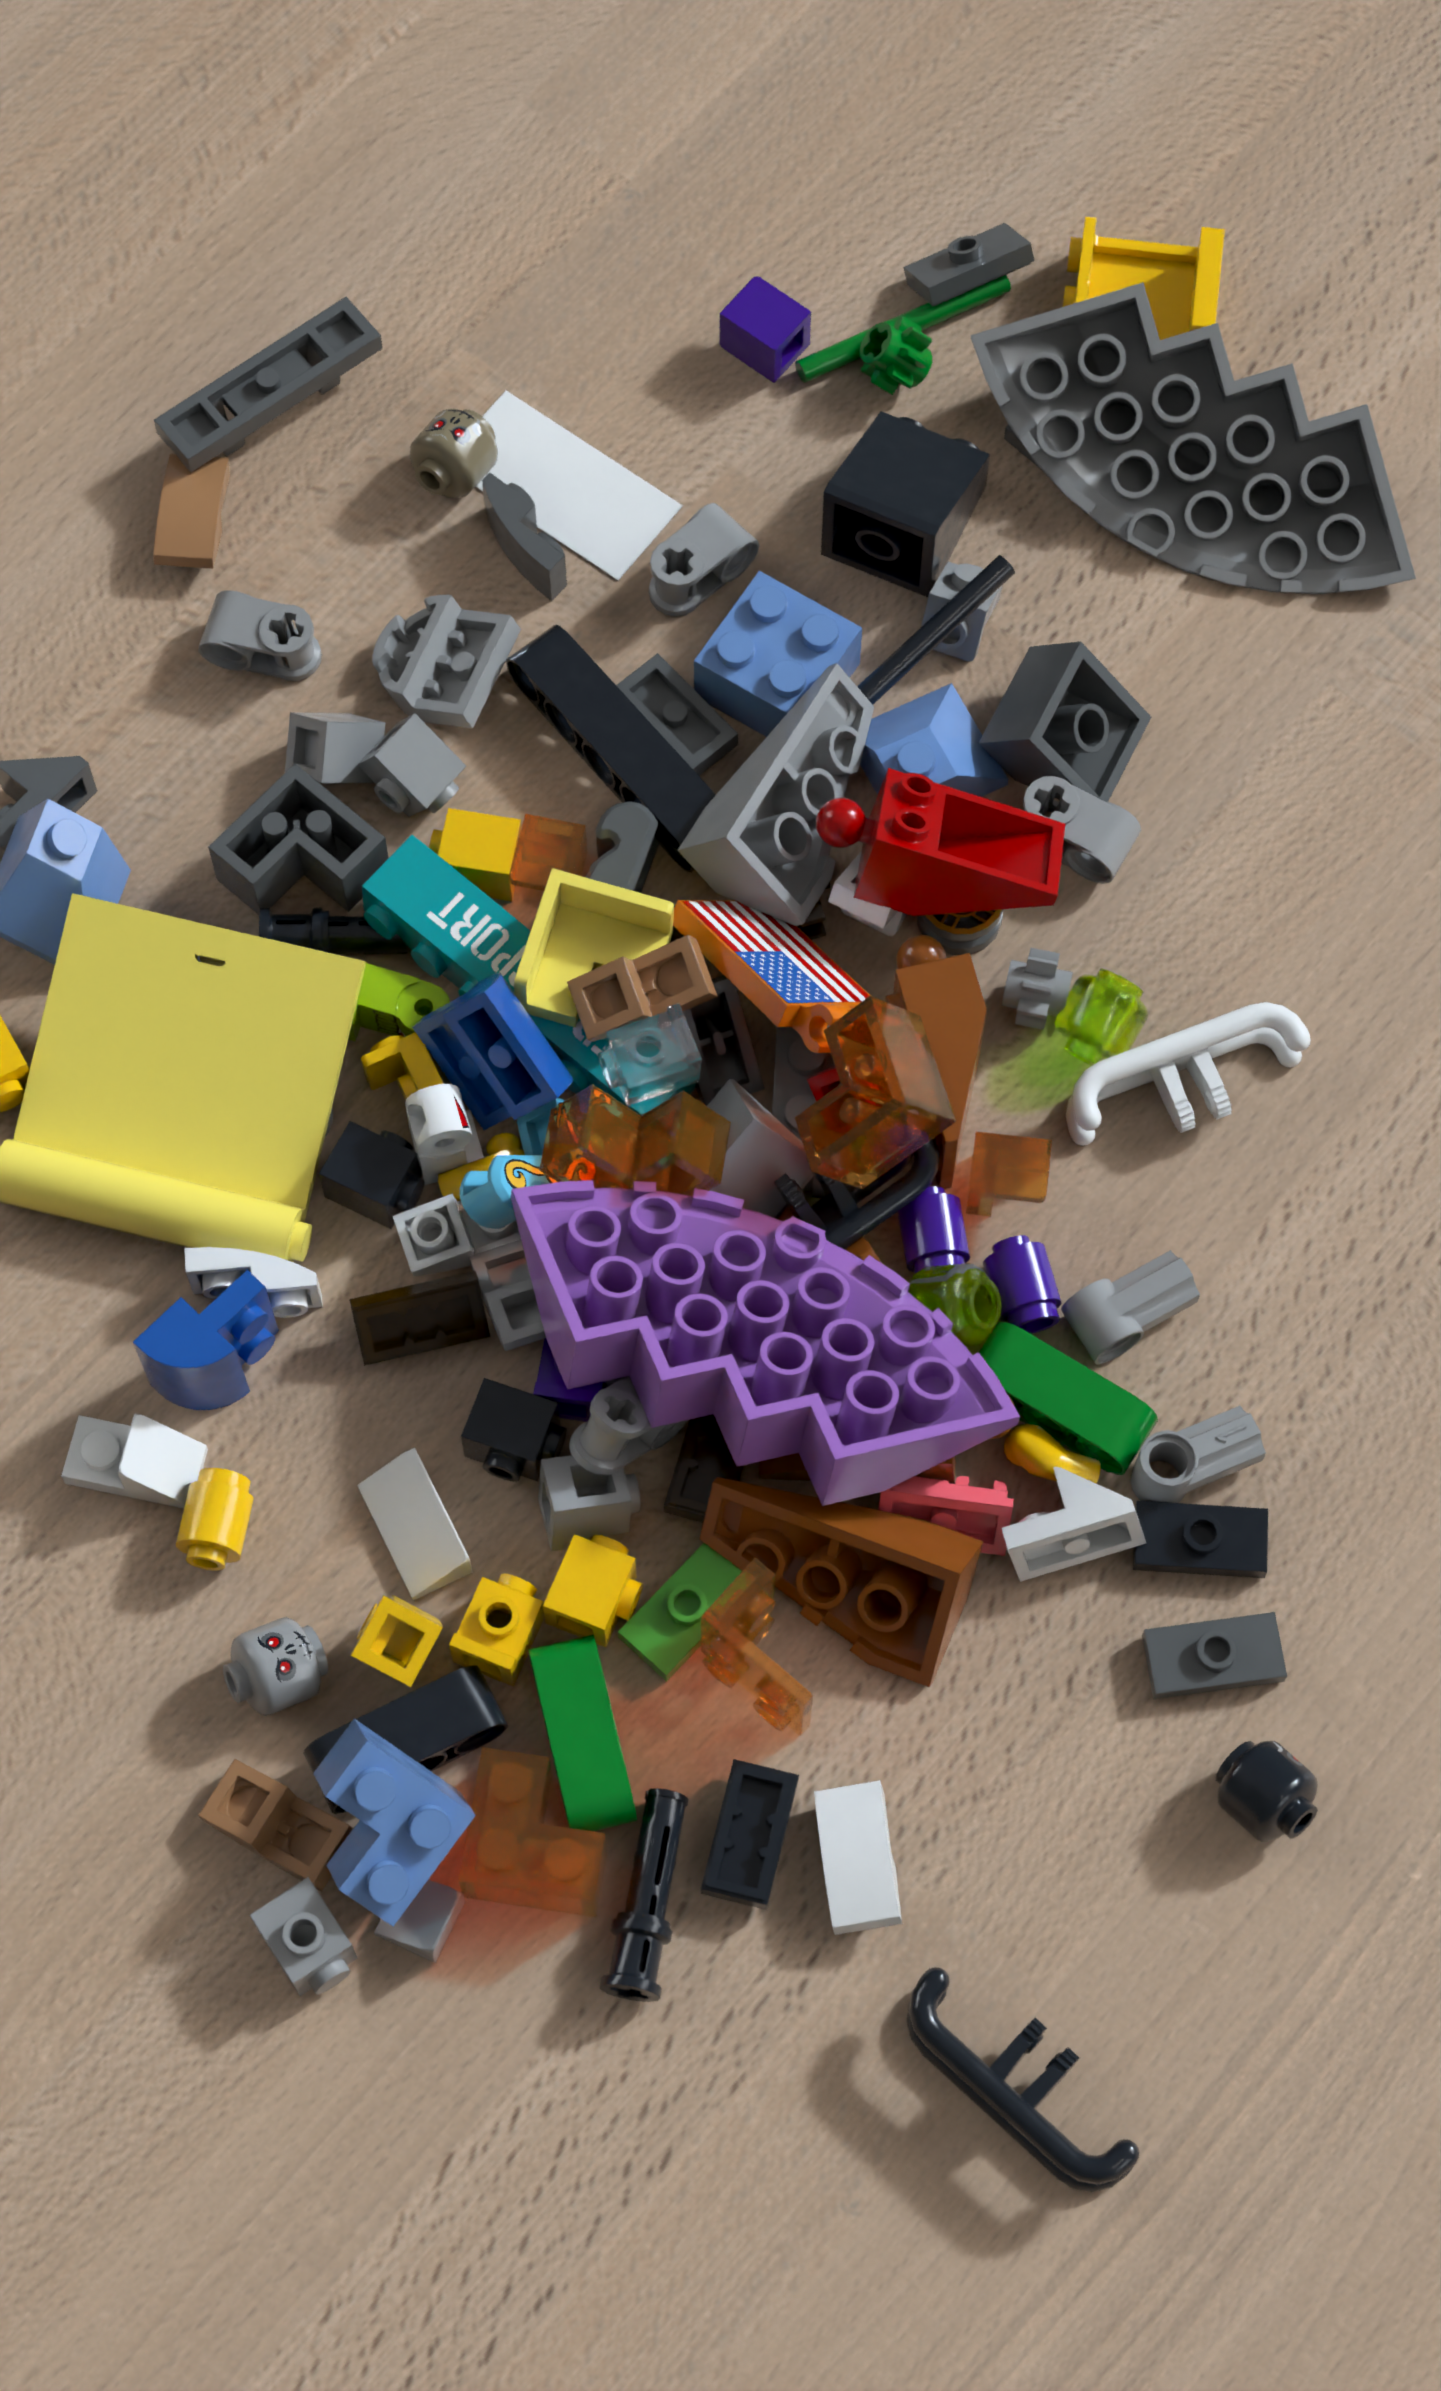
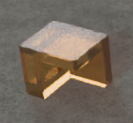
(547, 845)
(1008, 1170)

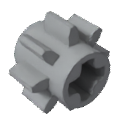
(1036, 988)

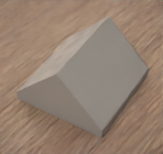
(757, 1152)

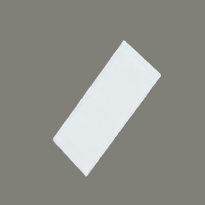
(576, 489)

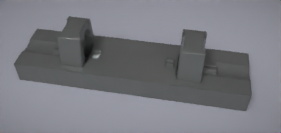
(268, 384)

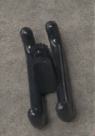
(838, 1210)
(1009, 2109)

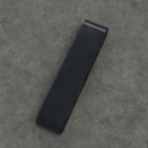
(611, 735)

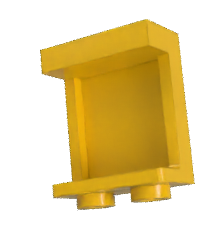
(1177, 278)

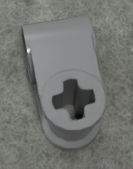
(699, 560)
(258, 635)
(1095, 830)
(617, 1431)

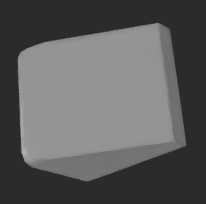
(426, 1921)

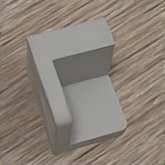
(332, 745)

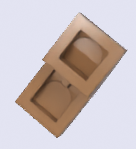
(191, 513)
(641, 987)
(275, 1823)

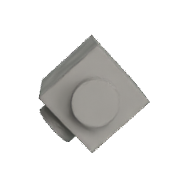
(412, 768)
(305, 1939)

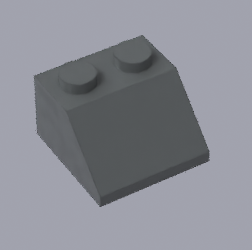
(1065, 721)

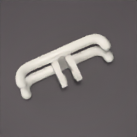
(1189, 1049)

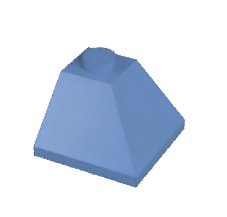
(934, 740)
(46, 862)

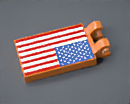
(772, 966)

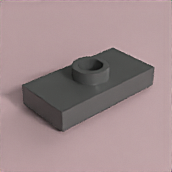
(969, 264)
(1214, 1655)

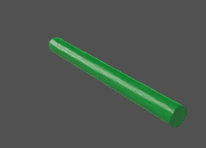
(924, 316)

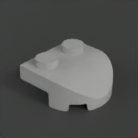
(444, 660)

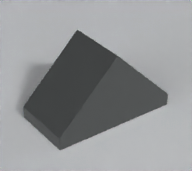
(723, 1043)

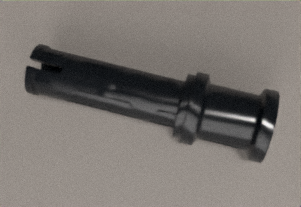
(328, 933)
(642, 1926)

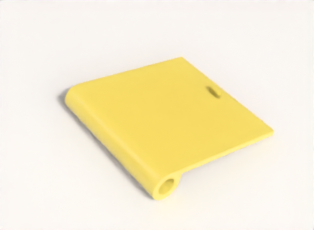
(181, 1086)

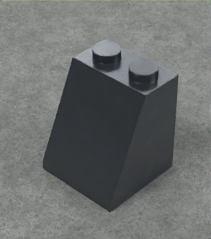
(902, 502)

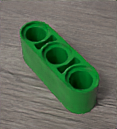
(1068, 1398)
(582, 1734)

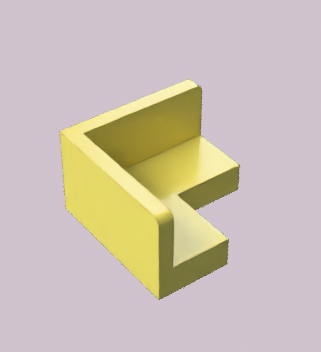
(580, 929)

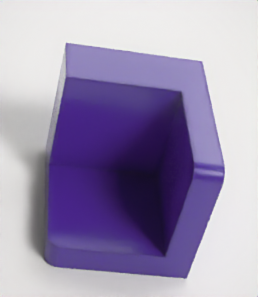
(764, 328)

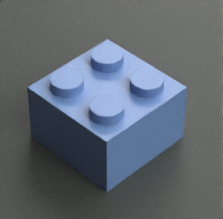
(772, 653)

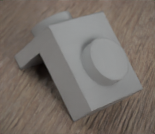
(966, 638)

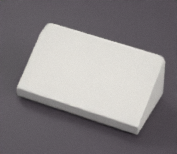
(415, 1525)

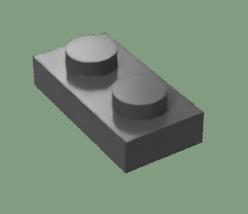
(679, 714)

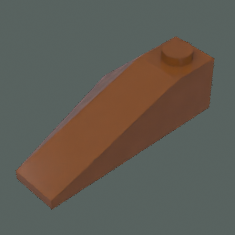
(864, 1572)

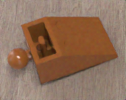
(954, 1019)

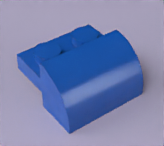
(494, 1053)
(200, 1356)

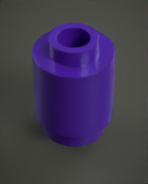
(933, 1230)
(1024, 1283)

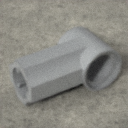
(1116, 1314)
(1198, 1454)

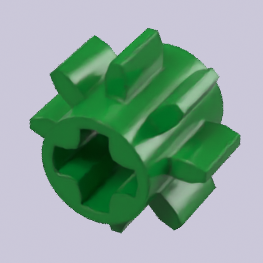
(896, 355)

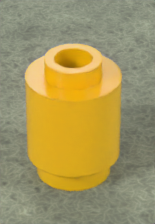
(215, 1519)

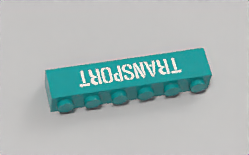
(468, 938)

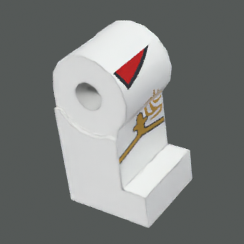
(441, 1130)

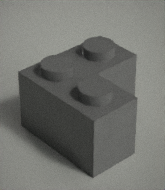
(295, 834)

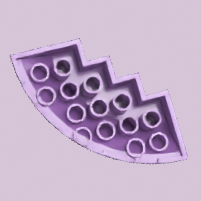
(757, 1327)

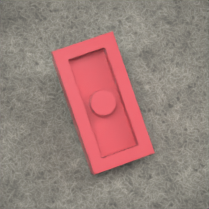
(955, 1506)

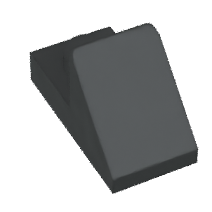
(32, 781)

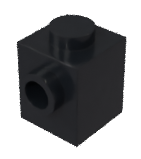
(372, 1174)
(512, 1431)

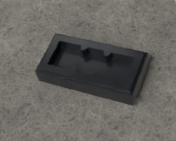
(1202, 1539)
(749, 1834)

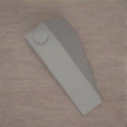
(760, 829)

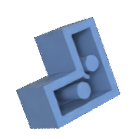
(403, 1826)

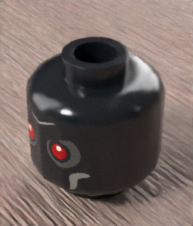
(1267, 1790)

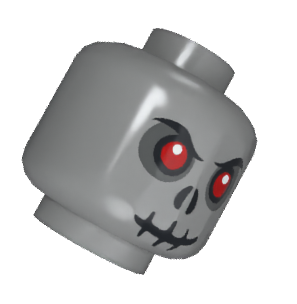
(275, 1666)

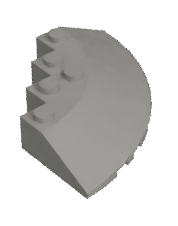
(1189, 459)

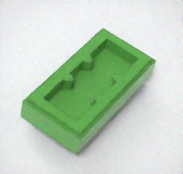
(669, 1623)

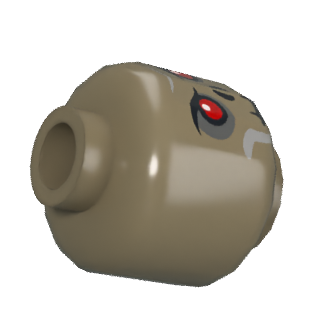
(454, 453)

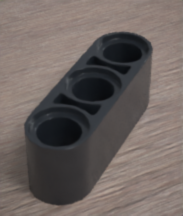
(429, 1723)

